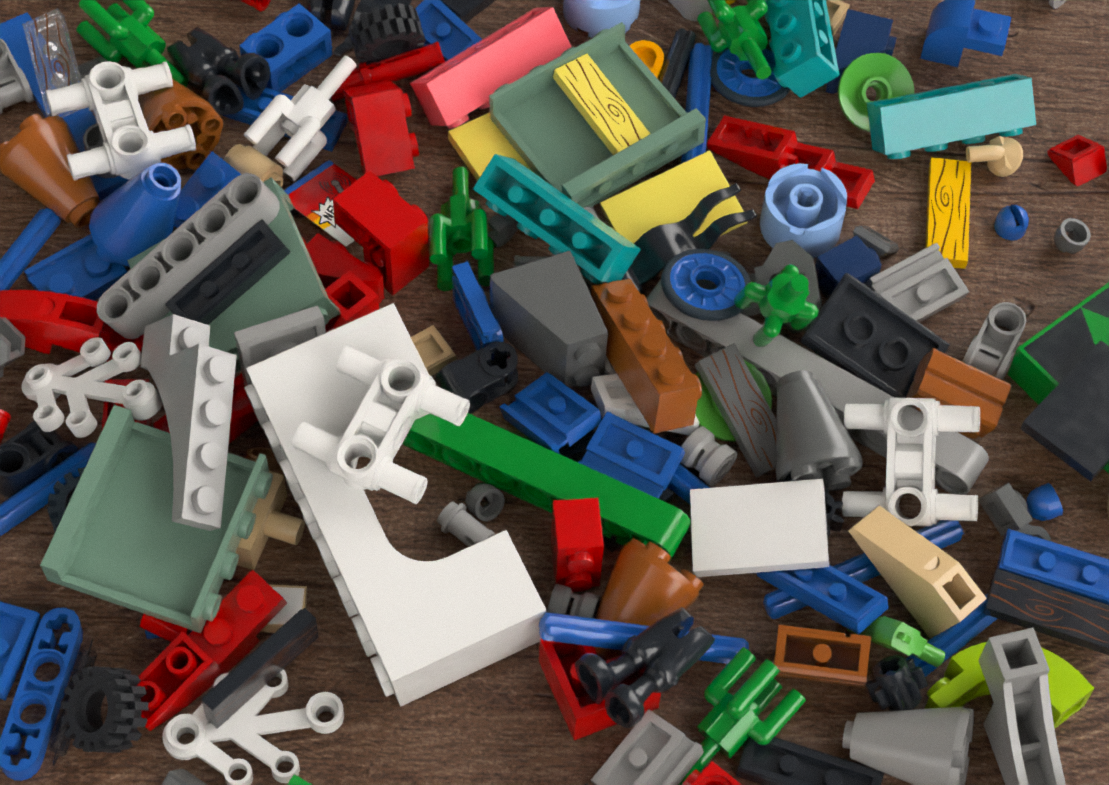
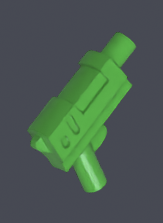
(903, 639)

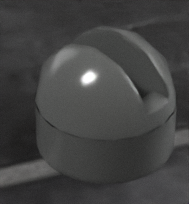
(1077, 239)
(493, 497)

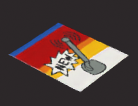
(315, 195)

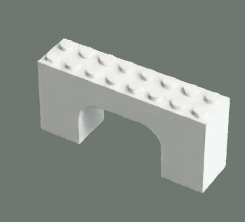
(418, 616)

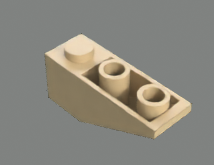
(919, 572)

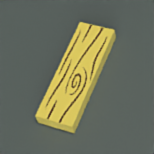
(600, 104)

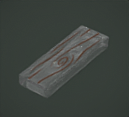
(51, 54)

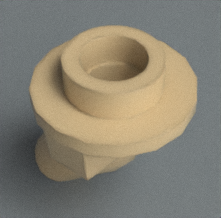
(1002, 155)

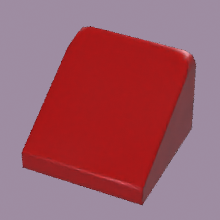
(1079, 159)

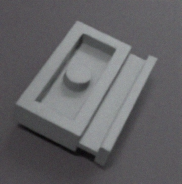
(920, 284)
(650, 755)

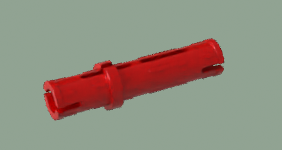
(393, 68)

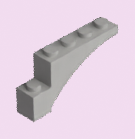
(197, 399)
(1021, 715)

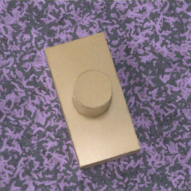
(270, 523)

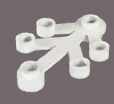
(49, 381)
(245, 730)

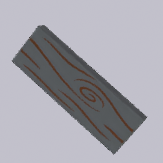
(741, 406)

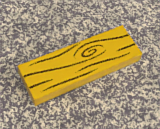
(949, 209)

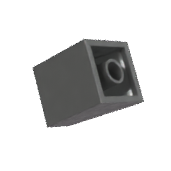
(551, 318)

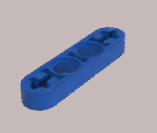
(34, 691)

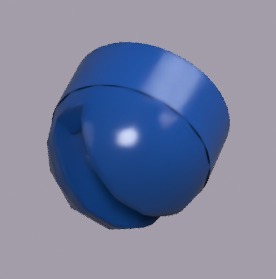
(1006, 225)
(1044, 503)

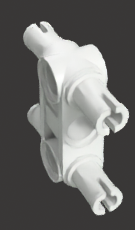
(113, 97)
(381, 424)
(912, 459)

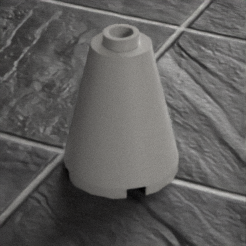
(914, 743)

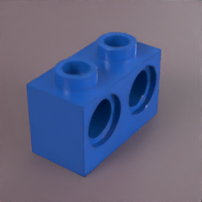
(291, 46)

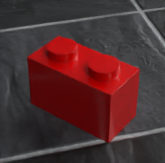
(577, 543)

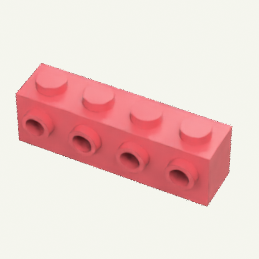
(497, 60)

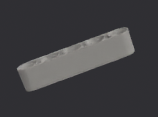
(146, 288)

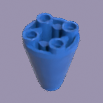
(136, 214)

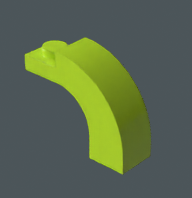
(966, 682)

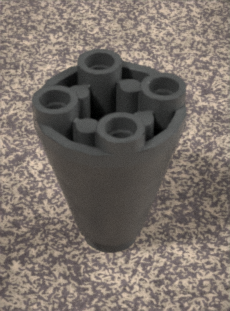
(811, 435)

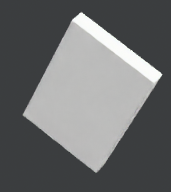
(759, 528)

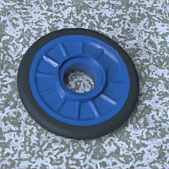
(742, 90)
(683, 292)

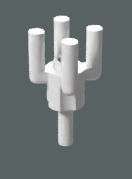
(300, 120)

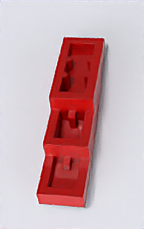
(771, 148)

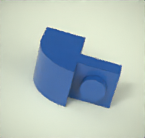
(960, 26)

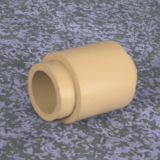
(249, 160)

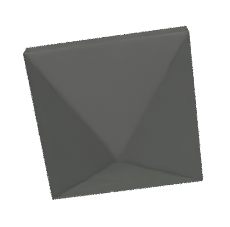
(875, 240)

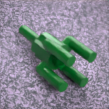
(738, 31)
(128, 35)
(460, 230)
(779, 303)
(736, 715)

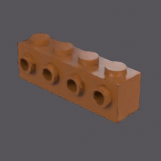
(646, 357)

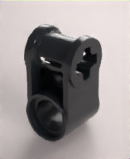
(479, 377)
(34, 454)

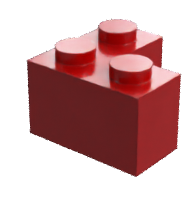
(379, 122)
(386, 227)
(578, 709)

